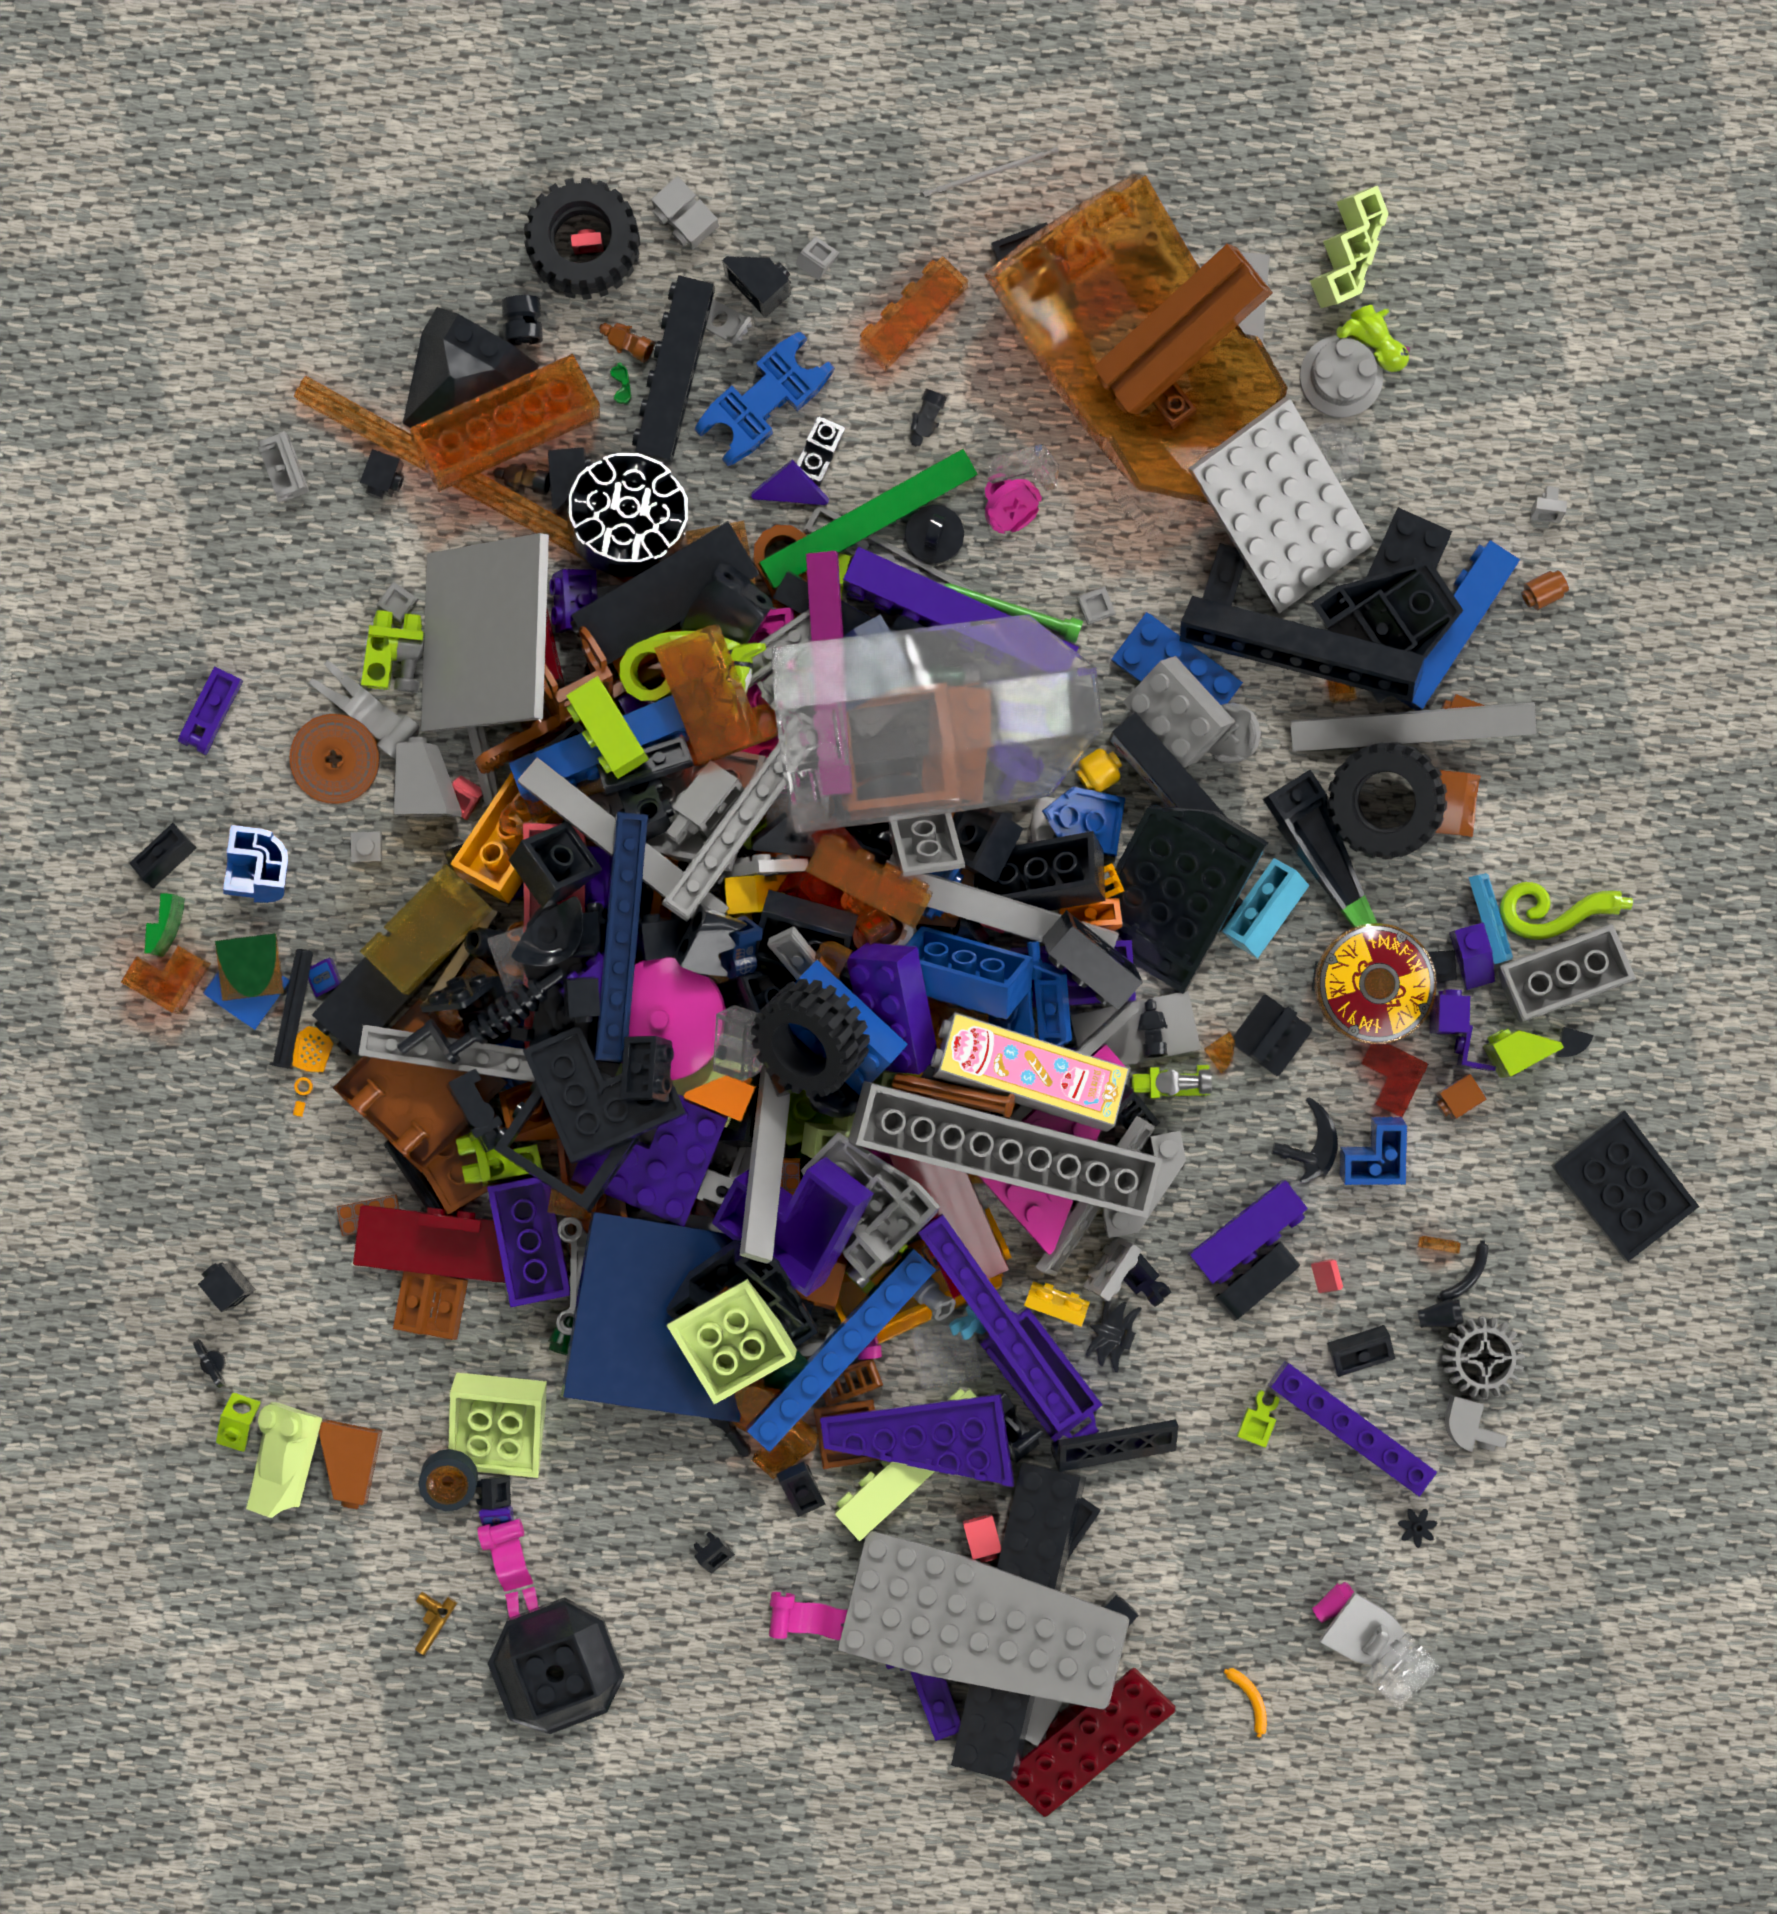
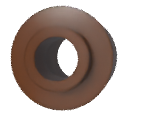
(1545, 589)

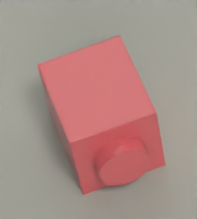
(982, 1538)

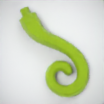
(1596, 903)

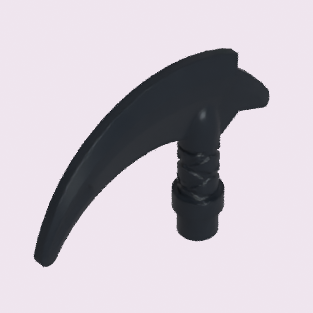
(1324, 1151)

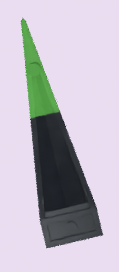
(1306, 826)

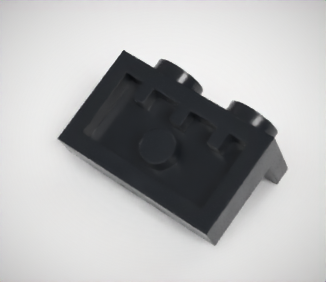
(646, 1068)

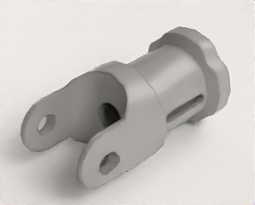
(935, 1299)

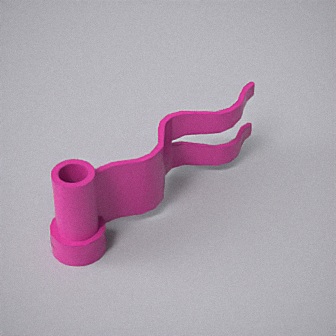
(509, 1561)
(804, 1617)

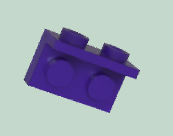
(571, 591)

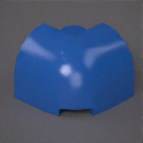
(255, 865)

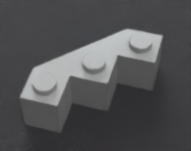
(1171, 1150)

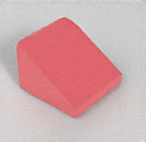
(467, 795)
(1327, 1276)

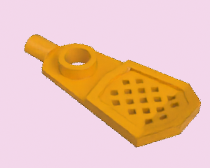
(308, 1066)

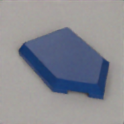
(1087, 811)

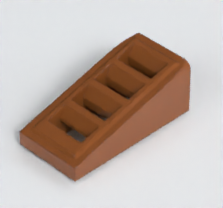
(874, 1375)

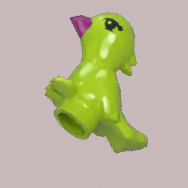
(1373, 332)

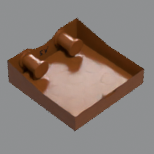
(409, 1099)

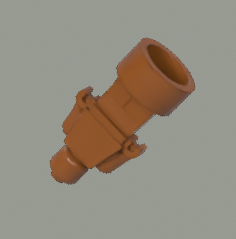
(621, 338)

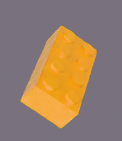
(488, 848)

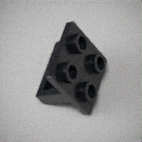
(1271, 1035)

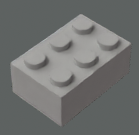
(1179, 711)

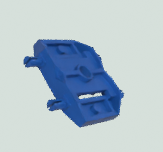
(1051, 1004)

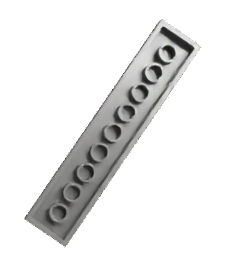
(1004, 1149)

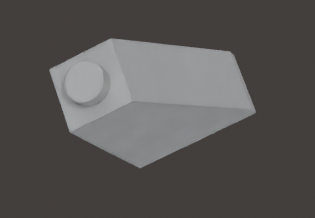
(423, 781)

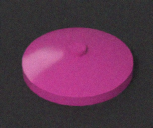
(677, 1007)

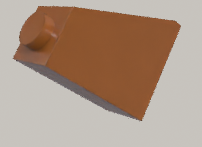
(350, 1460)

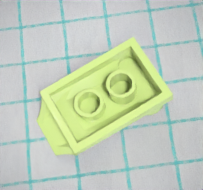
(282, 1458)

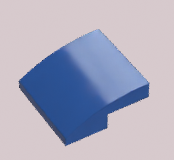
(248, 1010)

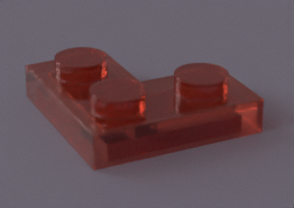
(1402, 1075)

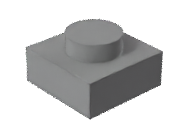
(366, 846)

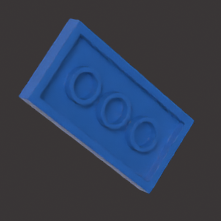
(1155, 642)

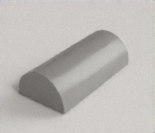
(1565, 973)

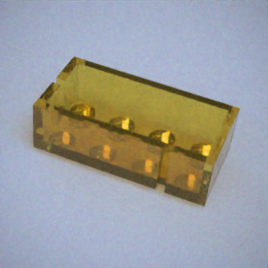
(426, 930)

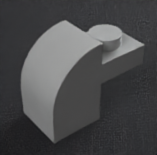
(1463, 1422)

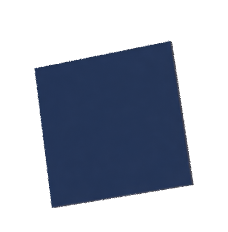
(620, 1321)

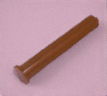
(955, 1094)

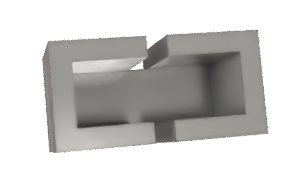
(687, 216)

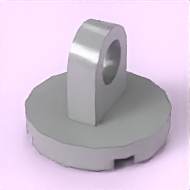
(1241, 738)

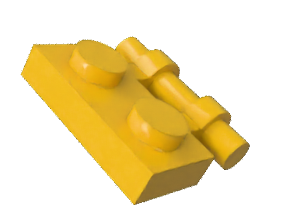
(1057, 1303)

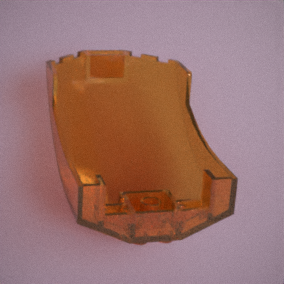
(1086, 288)

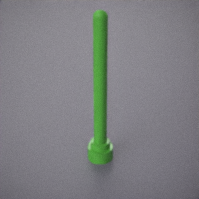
(1067, 628)

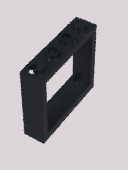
(600, 1180)

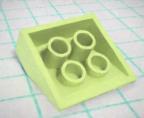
(732, 1341)
(498, 1422)

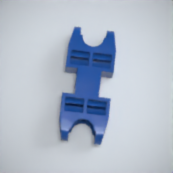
(781, 383)

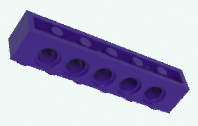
(1352, 1428)

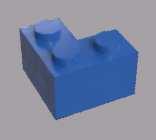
(1383, 1161)

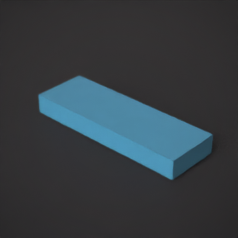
(1491, 917)

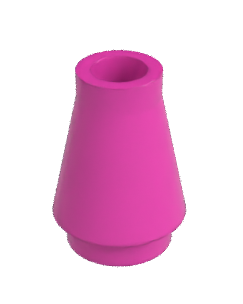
(1333, 1602)

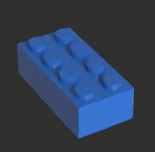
(972, 972)
(883, 1044)

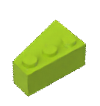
(606, 728)

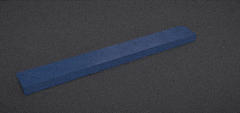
(621, 935)

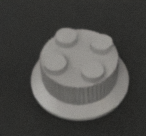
(1341, 376)

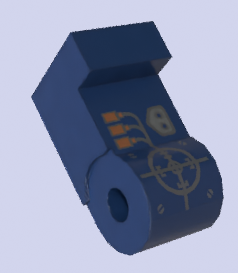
(742, 958)

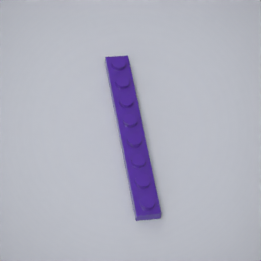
(1000, 1322)

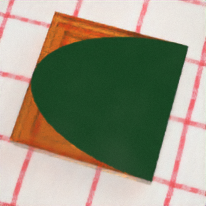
(249, 967)

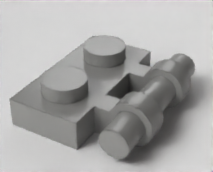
(1112, 1268)

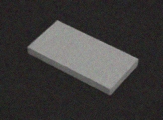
(1128, 1041)

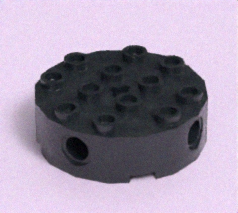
(632, 487)

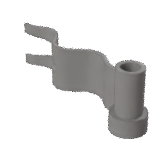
(369, 711)

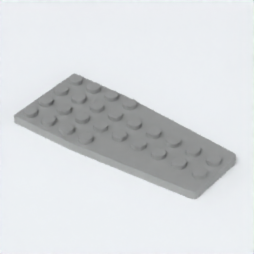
(979, 1625)

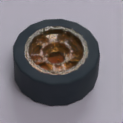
(448, 1495)

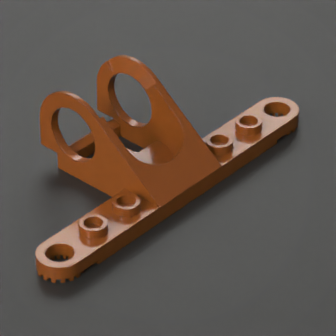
(546, 729)

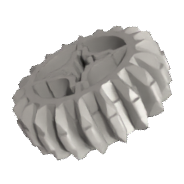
(1483, 1371)

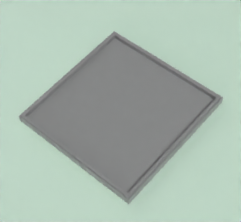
(485, 634)

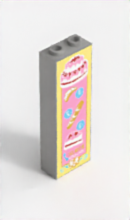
(1031, 1069)

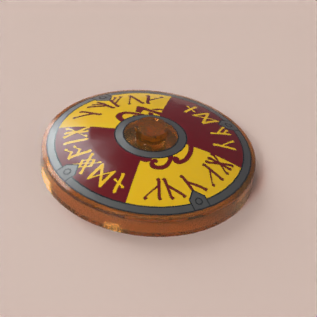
(1375, 983)

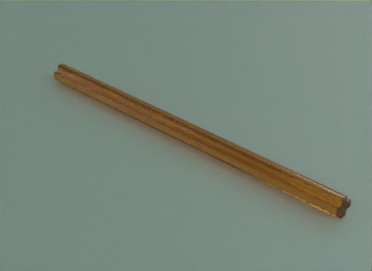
(400, 443)

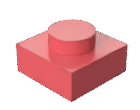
(587, 242)

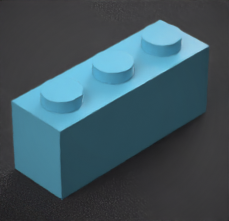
(1265, 908)

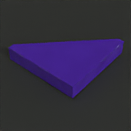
(790, 485)

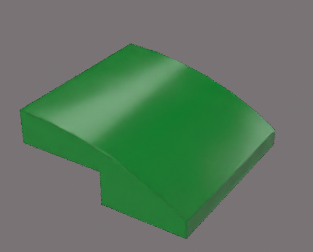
(162, 934)

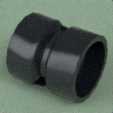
(521, 318)

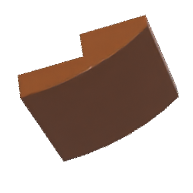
(417, 1301)

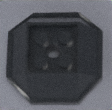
(559, 1636)

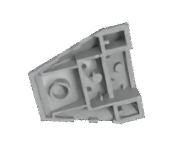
(894, 1212)

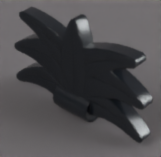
(1113, 1334)

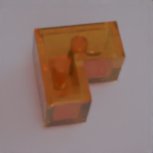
(168, 986)

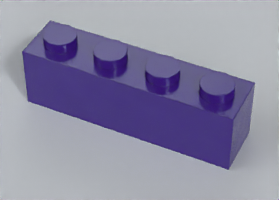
(1248, 1231)

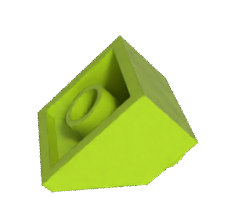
(1517, 1050)

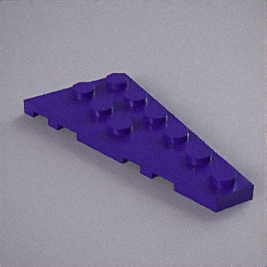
(944, 1437)

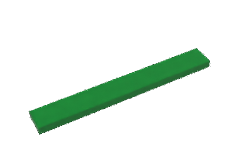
(871, 516)

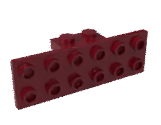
(428, 1243)
(1088, 1740)

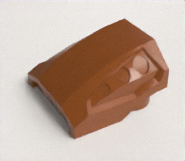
(1461, 803)

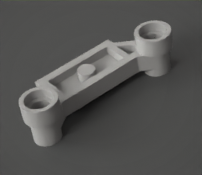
(578, 1245)

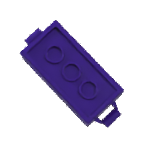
(1060, 1365)

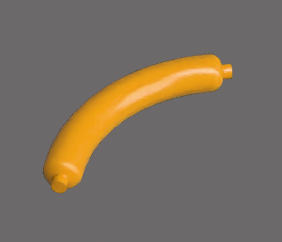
(1254, 1697)

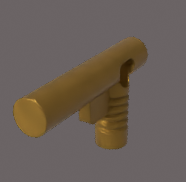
(433, 1619)

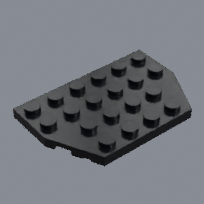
(1181, 886)

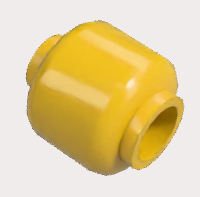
(1099, 770)

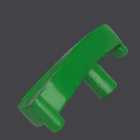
(620, 373)

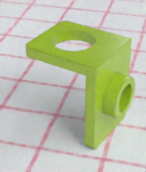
(234, 1426)

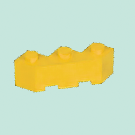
(748, 893)

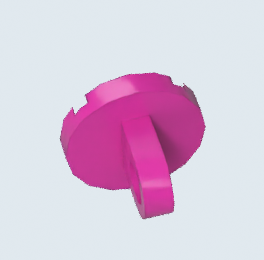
(1011, 504)

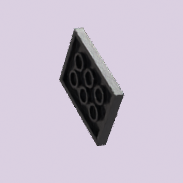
(1625, 1186)

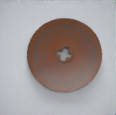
(351, 741)

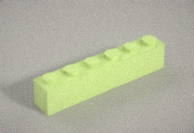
(883, 1491)

